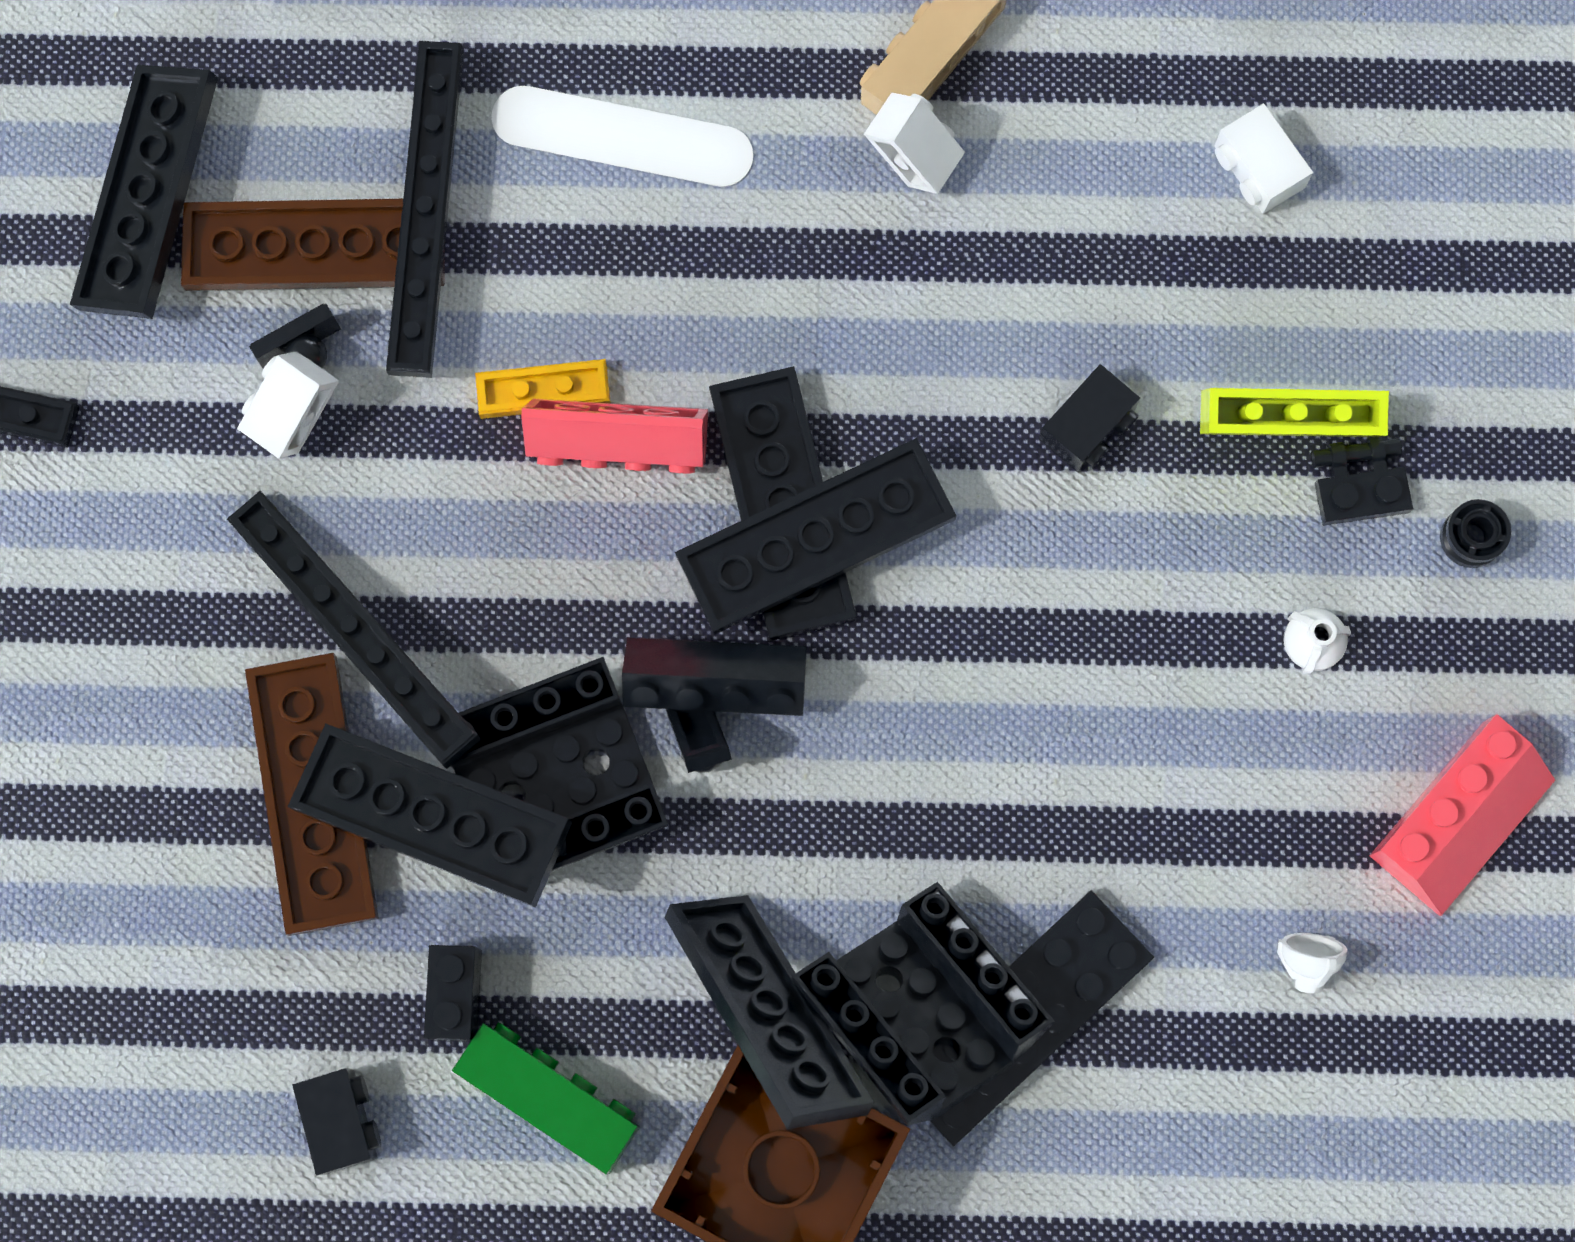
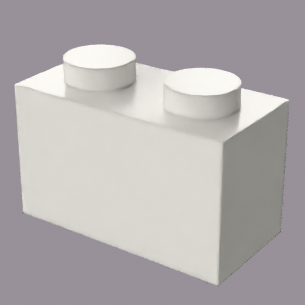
(915, 142)
(1262, 159)
(287, 404)

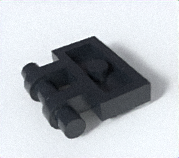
(1361, 495)

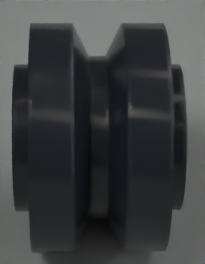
(1489, 519)

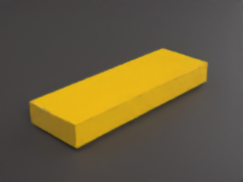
(509, 390)

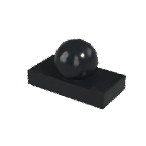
(299, 336)
(699, 739)

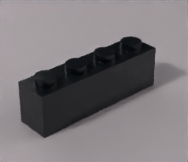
(714, 676)

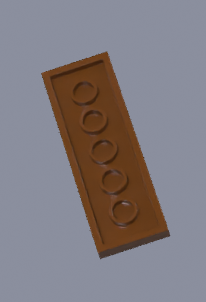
(291, 244)
(318, 868)

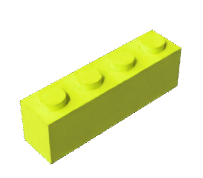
(1294, 412)

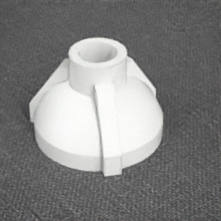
(1306, 648)
(1311, 959)

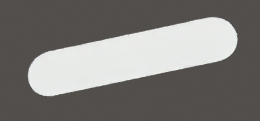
(622, 136)

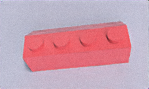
(615, 434)
(1465, 814)

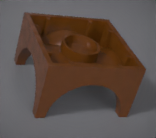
(764, 1183)

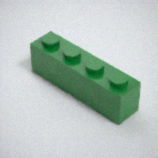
(546, 1098)

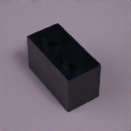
(1090, 418)
(452, 993)
(337, 1121)

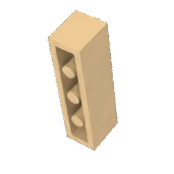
(929, 50)

